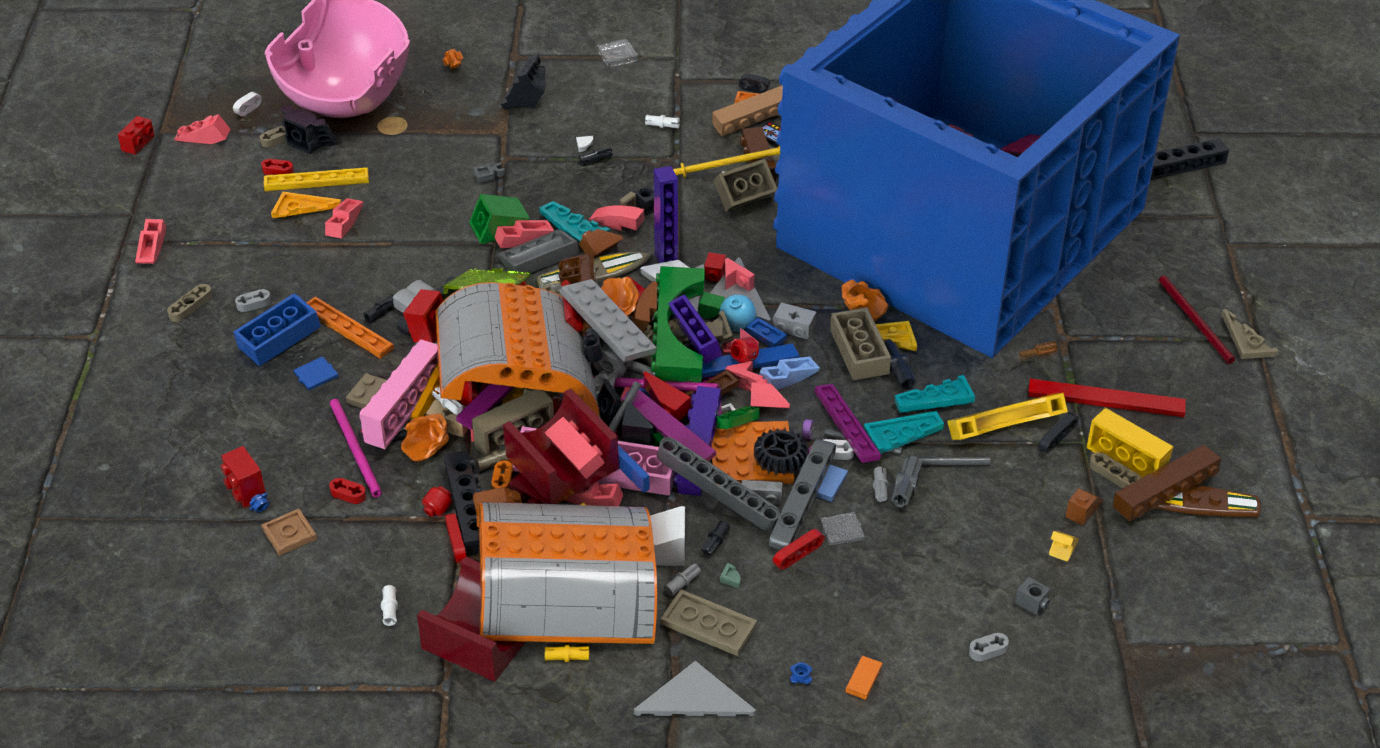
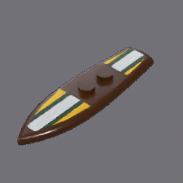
(1214, 502)

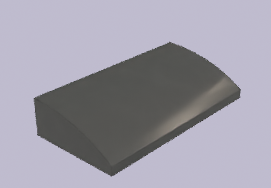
(539, 252)

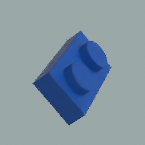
(766, 333)

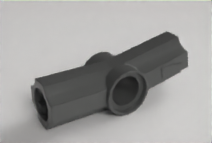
(906, 481)

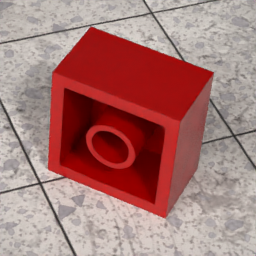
(422, 315)
(242, 475)

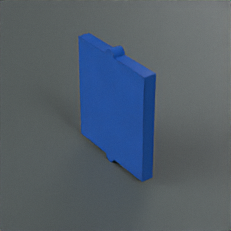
(315, 373)

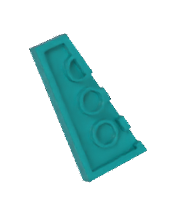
(570, 223)
(942, 395)
(903, 430)

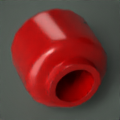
(745, 349)
(437, 501)

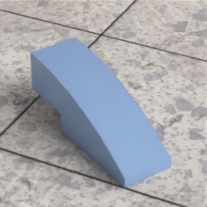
(789, 371)

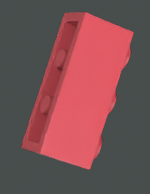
(575, 447)

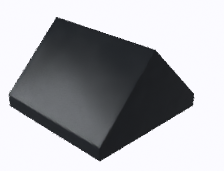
(608, 402)
(636, 427)

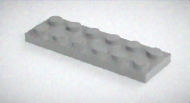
(608, 320)

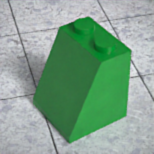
(494, 212)

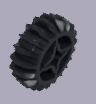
(780, 451)

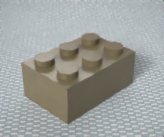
(745, 185)

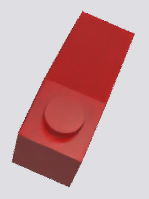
(667, 396)

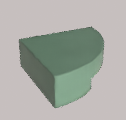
(730, 576)

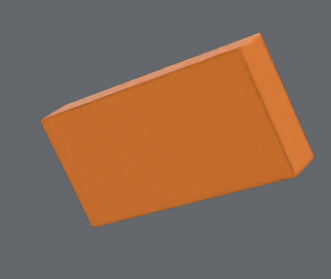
(864, 677)

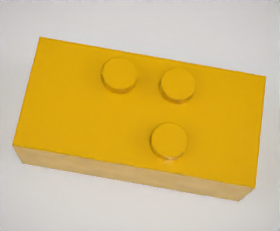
(1128, 443)

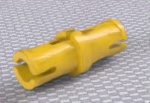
(566, 653)

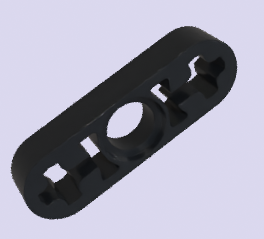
(1058, 432)

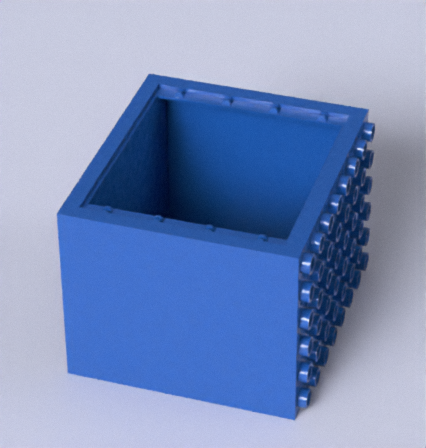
(946, 218)

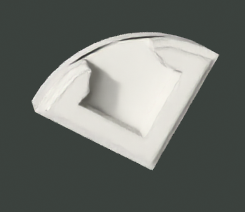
(584, 142)

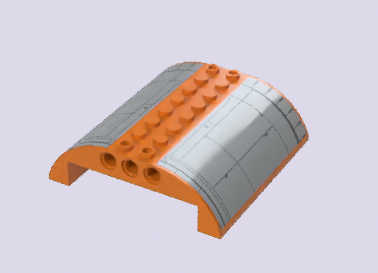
(511, 328)
(567, 573)

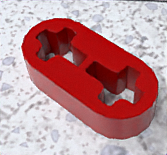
(276, 167)
(344, 490)

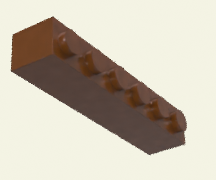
(1166, 482)

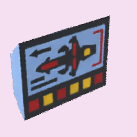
(771, 131)

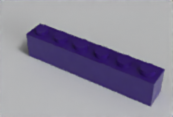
(665, 214)
(703, 424)

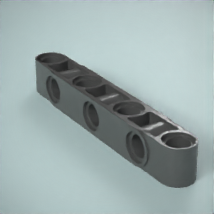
(803, 494)

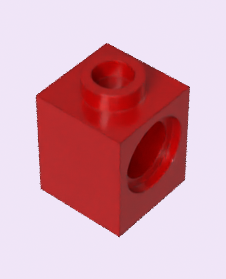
(714, 267)

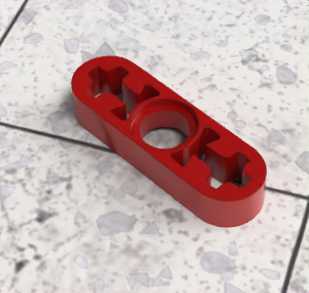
(455, 537)
(798, 549)

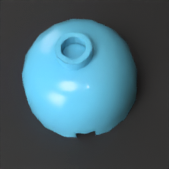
(738, 311)

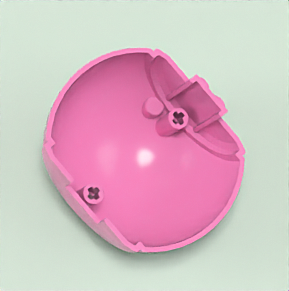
(340, 57)

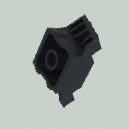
(527, 86)
(305, 130)

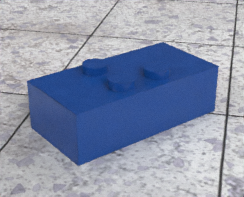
(277, 329)

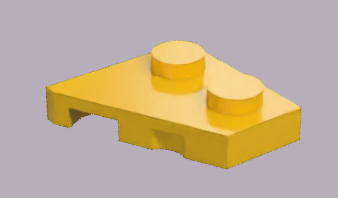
(900, 333)

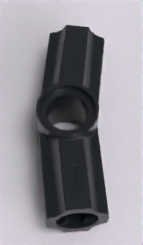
(900, 366)

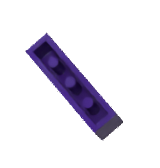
(695, 329)

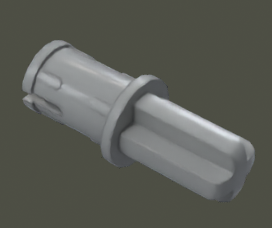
(880, 484)
(681, 580)

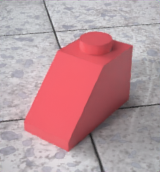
(766, 395)

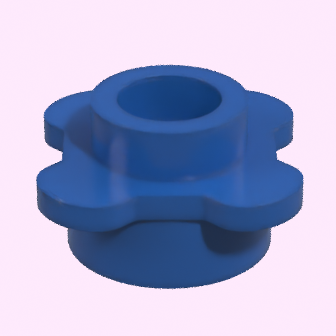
(259, 503)
(801, 668)

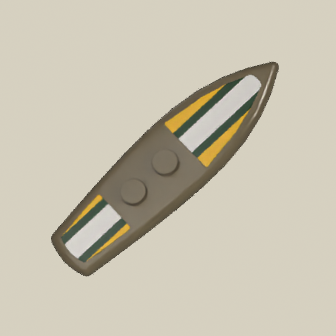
(608, 266)

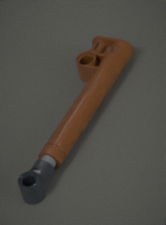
(581, 269)

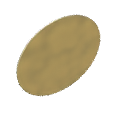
(392, 125)

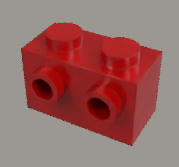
(136, 135)

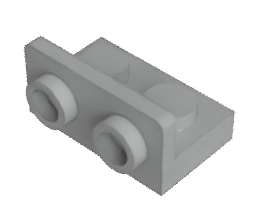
(768, 490)

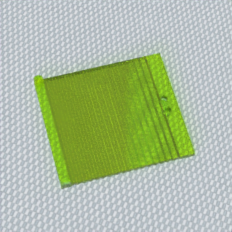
(473, 277)

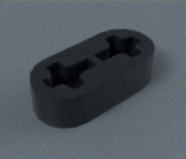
(754, 83)

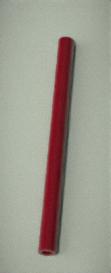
(1196, 319)

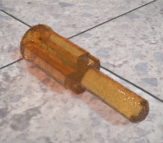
(1041, 349)

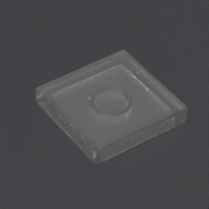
(617, 52)

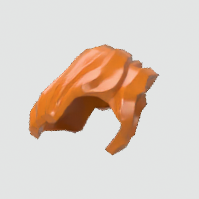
(622, 293)
(861, 296)
(425, 436)

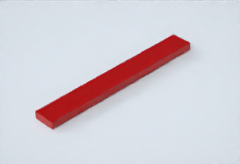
(1109, 397)

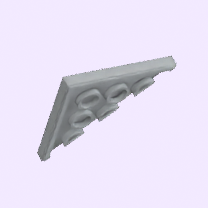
(720, 290)
(694, 694)

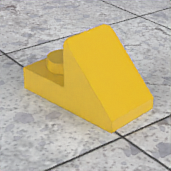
(1062, 545)

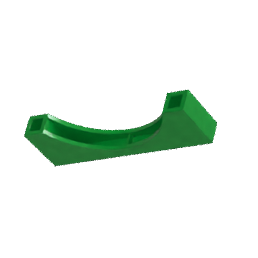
(672, 358)

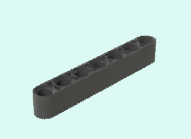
(707, 480)

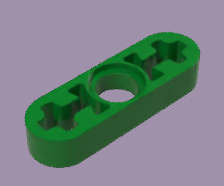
(737, 417)

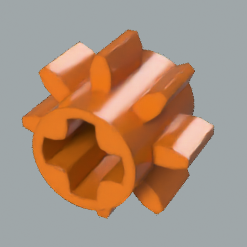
(452, 58)

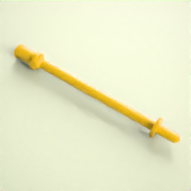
(727, 161)

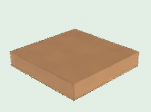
(289, 532)

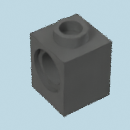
(1033, 596)

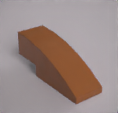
(645, 307)

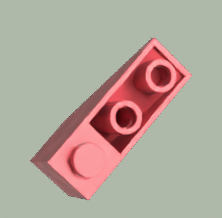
(208, 131)

